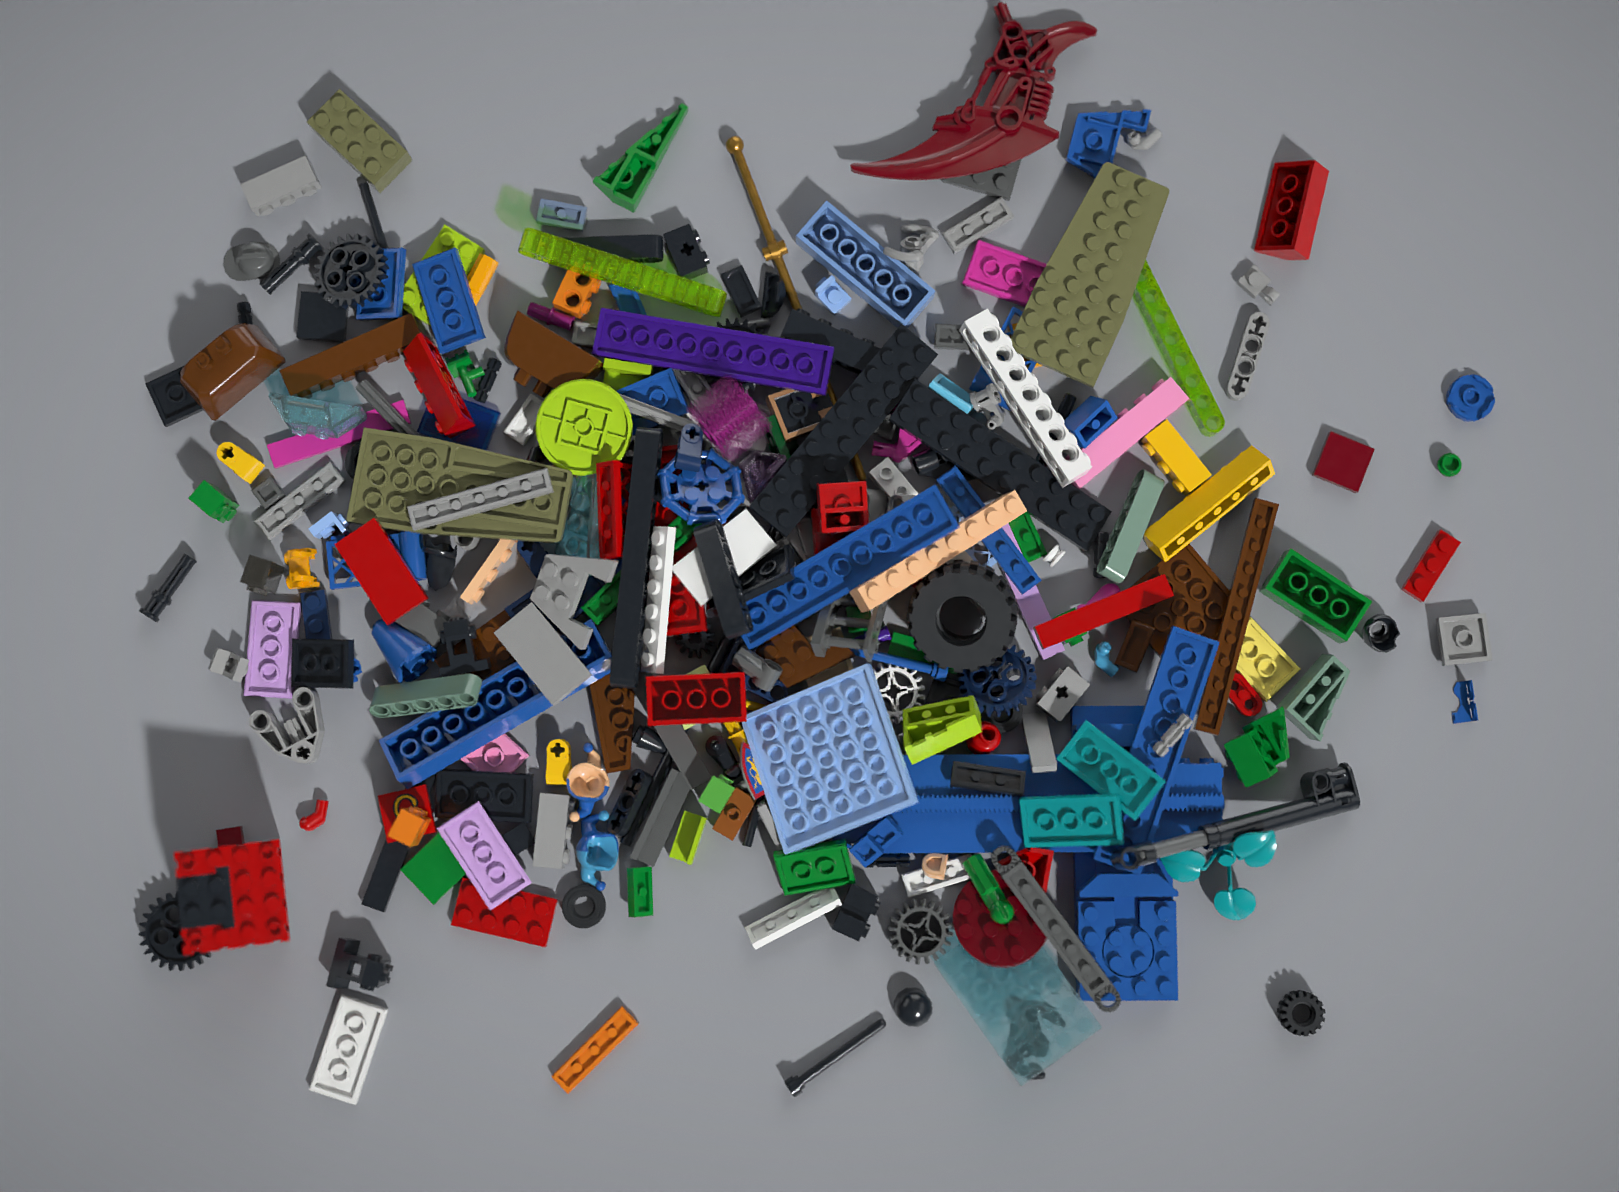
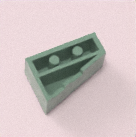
(1314, 695)

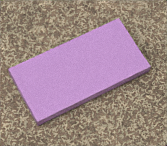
(270, 648)
(484, 855)

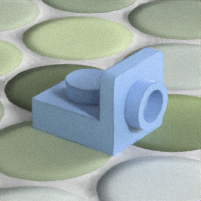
(831, 295)
(326, 525)

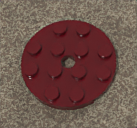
(992, 942)

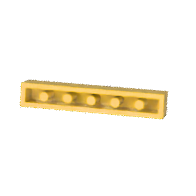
(1208, 503)

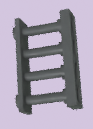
(829, 619)

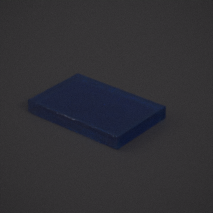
(476, 437)

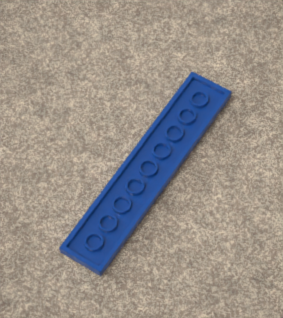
(851, 563)
(1173, 692)

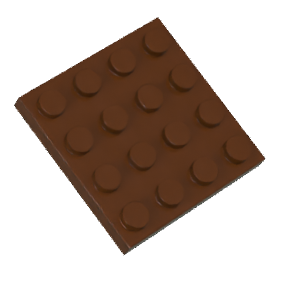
(1196, 602)

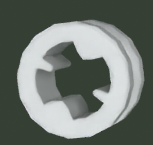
(1054, 555)

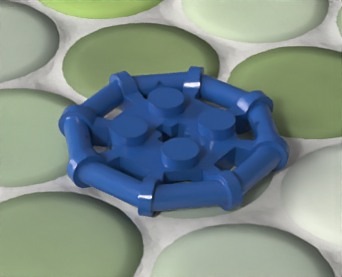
(712, 495)

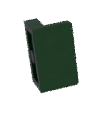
(776, 440)

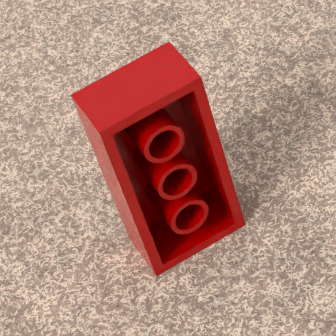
(696, 699)

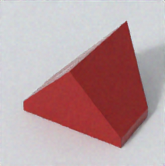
(1037, 861)

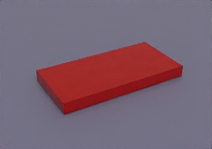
(381, 571)

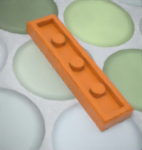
(595, 1049)

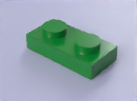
(640, 891)

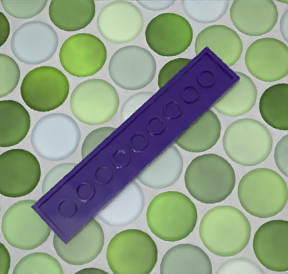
(713, 351)

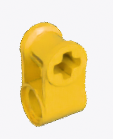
(241, 463)
(558, 766)

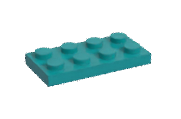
(1111, 769)
(1072, 820)

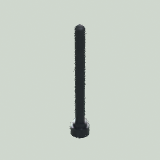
(798, 1083)

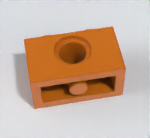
(410, 826)

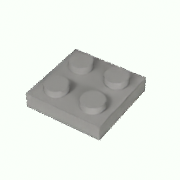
(1464, 639)

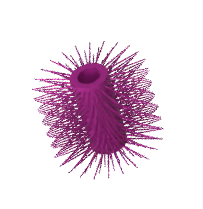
(729, 417)

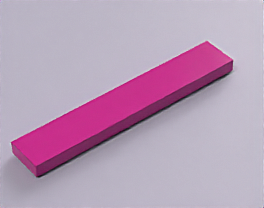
(303, 447)

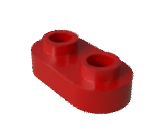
(1242, 693)

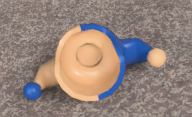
(587, 783)

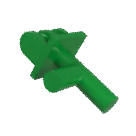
(462, 366)

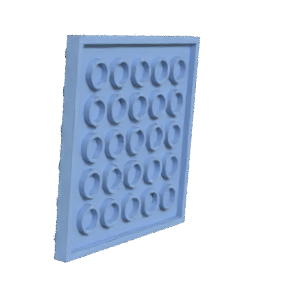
(828, 759)

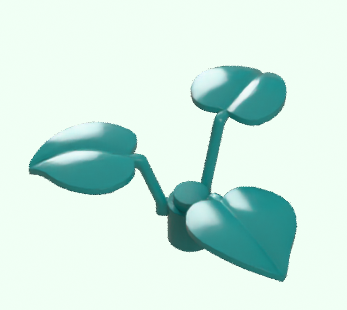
(1253, 847)

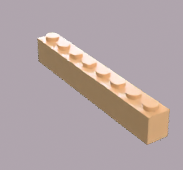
(928, 559)

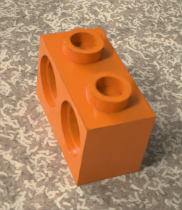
(570, 288)

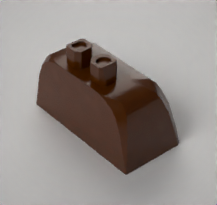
(546, 356)
(230, 368)

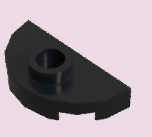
(772, 295)

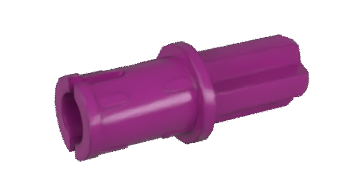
(550, 316)

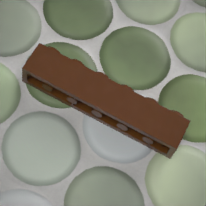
(350, 358)

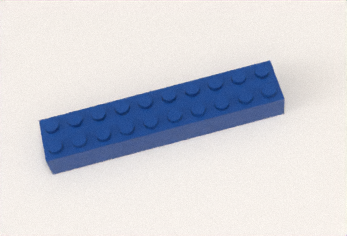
(502, 704)

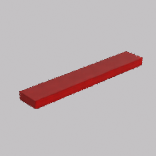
(1103, 611)

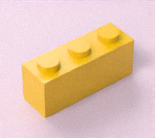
(1175, 458)

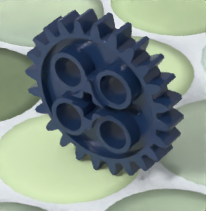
(1013, 691)

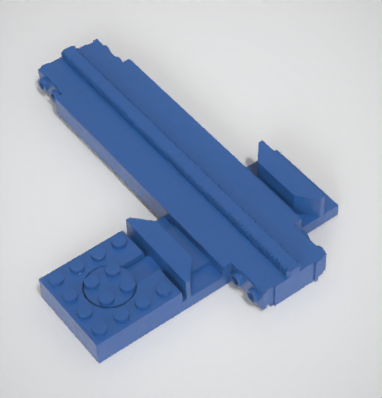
(1118, 915)

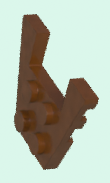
(797, 658)

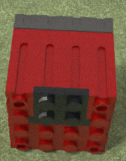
(232, 896)

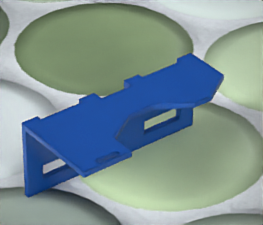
(1463, 713)

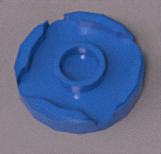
(1470, 398)

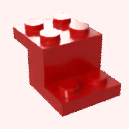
(839, 512)

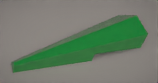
(632, 173)

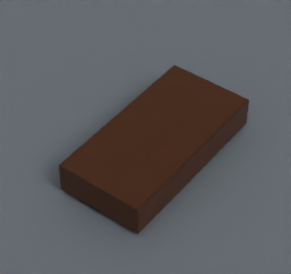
(1135, 645)

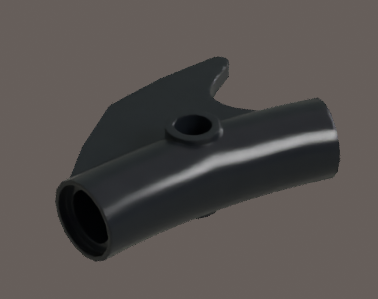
(934, 465)

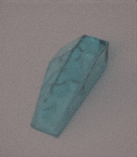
(581, 528)

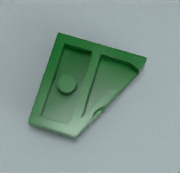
(1273, 734)

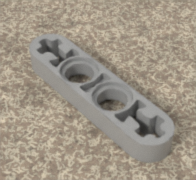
(1247, 356)

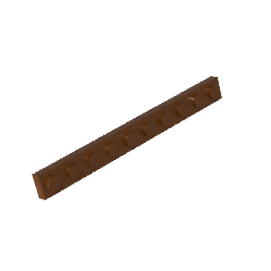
(1236, 616)

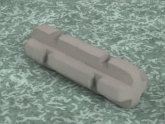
(1172, 735)

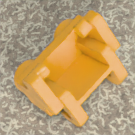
(299, 568)

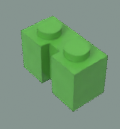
(717, 793)

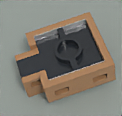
(798, 411)

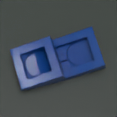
(876, 840)

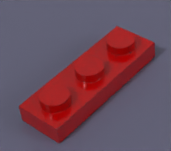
(1430, 565)

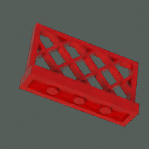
(611, 508)

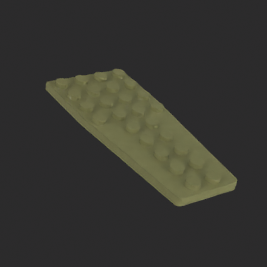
(1091, 276)
(412, 469)

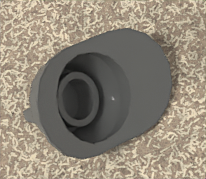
(251, 261)

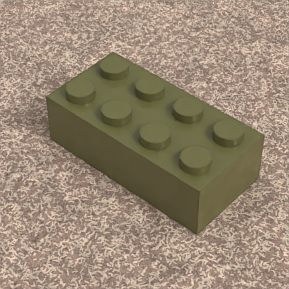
(359, 141)

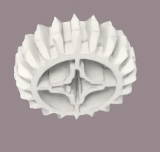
(908, 689)

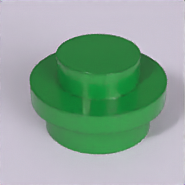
(1449, 464)

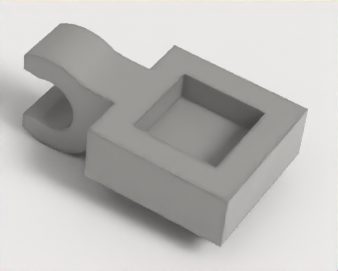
(1255, 283)

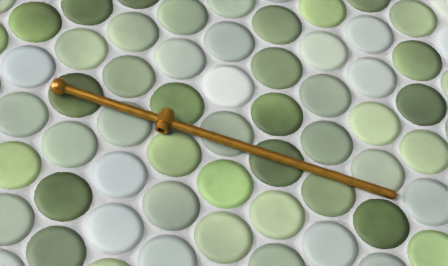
(775, 251)

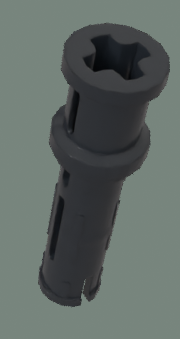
(299, 256)
(158, 596)

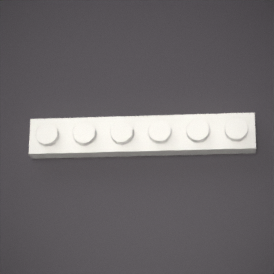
(658, 599)

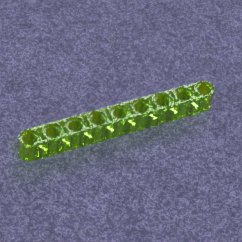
(622, 272)
(1180, 348)

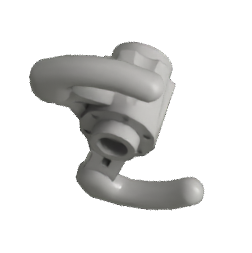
(913, 248)

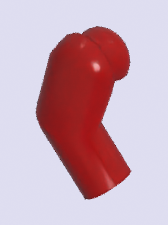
(317, 818)

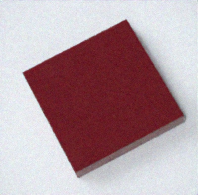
(1343, 462)

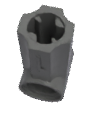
(763, 671)

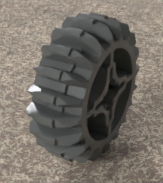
(900, 922)

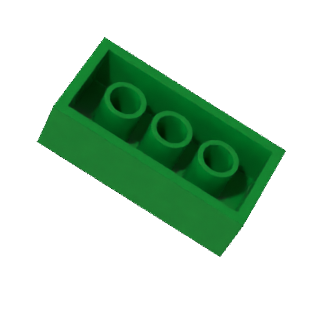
(1315, 596)

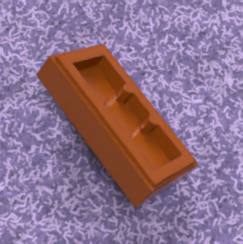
(734, 813)

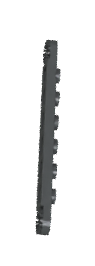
(1056, 929)

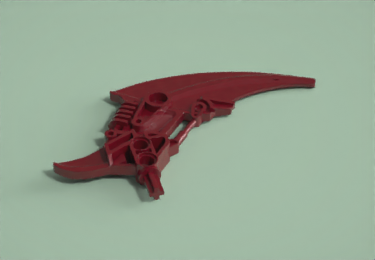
(1001, 129)

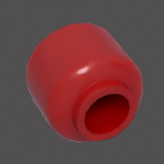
(985, 741)

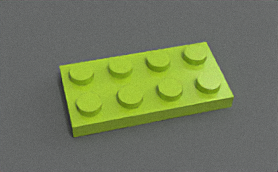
(445, 240)

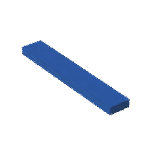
(998, 542)

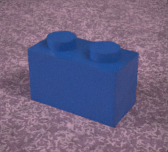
(1090, 420)

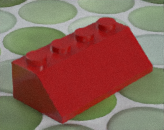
(1292, 209)
(437, 386)

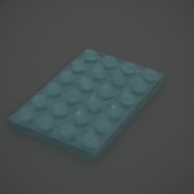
(1022, 1010)

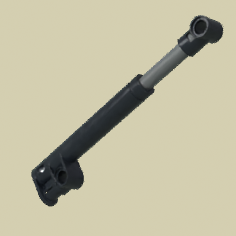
(1329, 798)

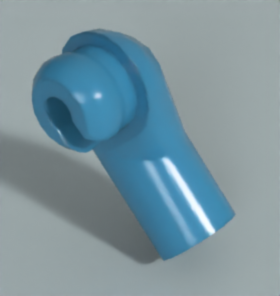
(1101, 655)

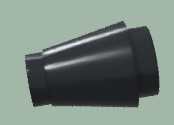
(648, 739)

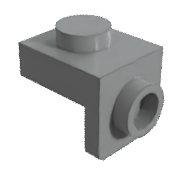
(229, 664)

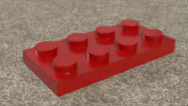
(521, 917)

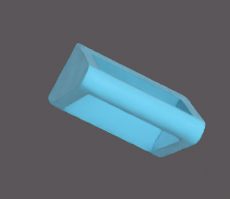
(951, 393)

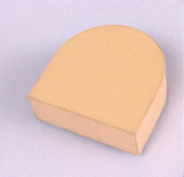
(935, 865)

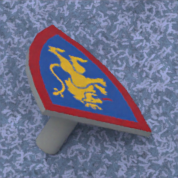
(750, 773)

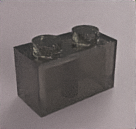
(261, 575)

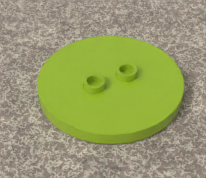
(583, 426)

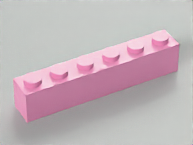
(1132, 426)

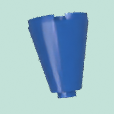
(403, 650)

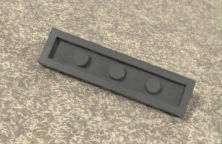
(661, 819)

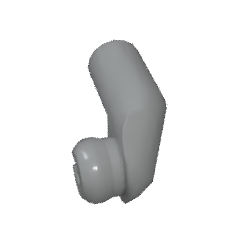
(1140, 142)

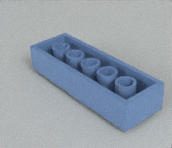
(863, 267)

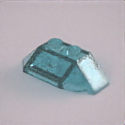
(317, 416)

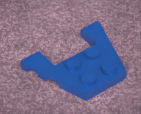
(1097, 137)

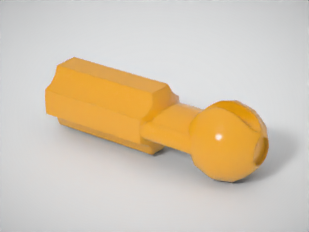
(481, 275)

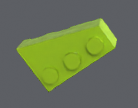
(939, 726)

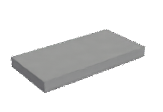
(542, 654)

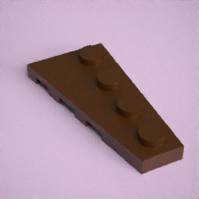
(615, 723)

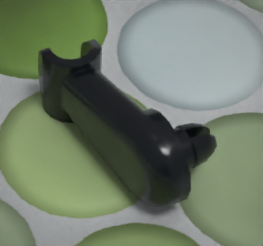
(720, 751)

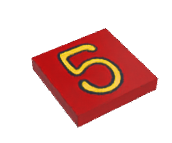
(393, 802)

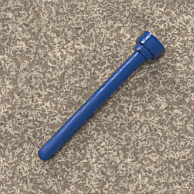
(933, 669)

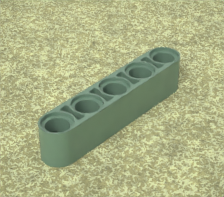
(1130, 526)
(425, 696)

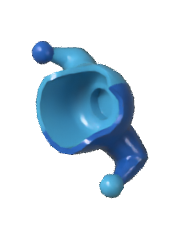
(596, 850)

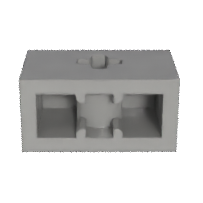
(1058, 707)

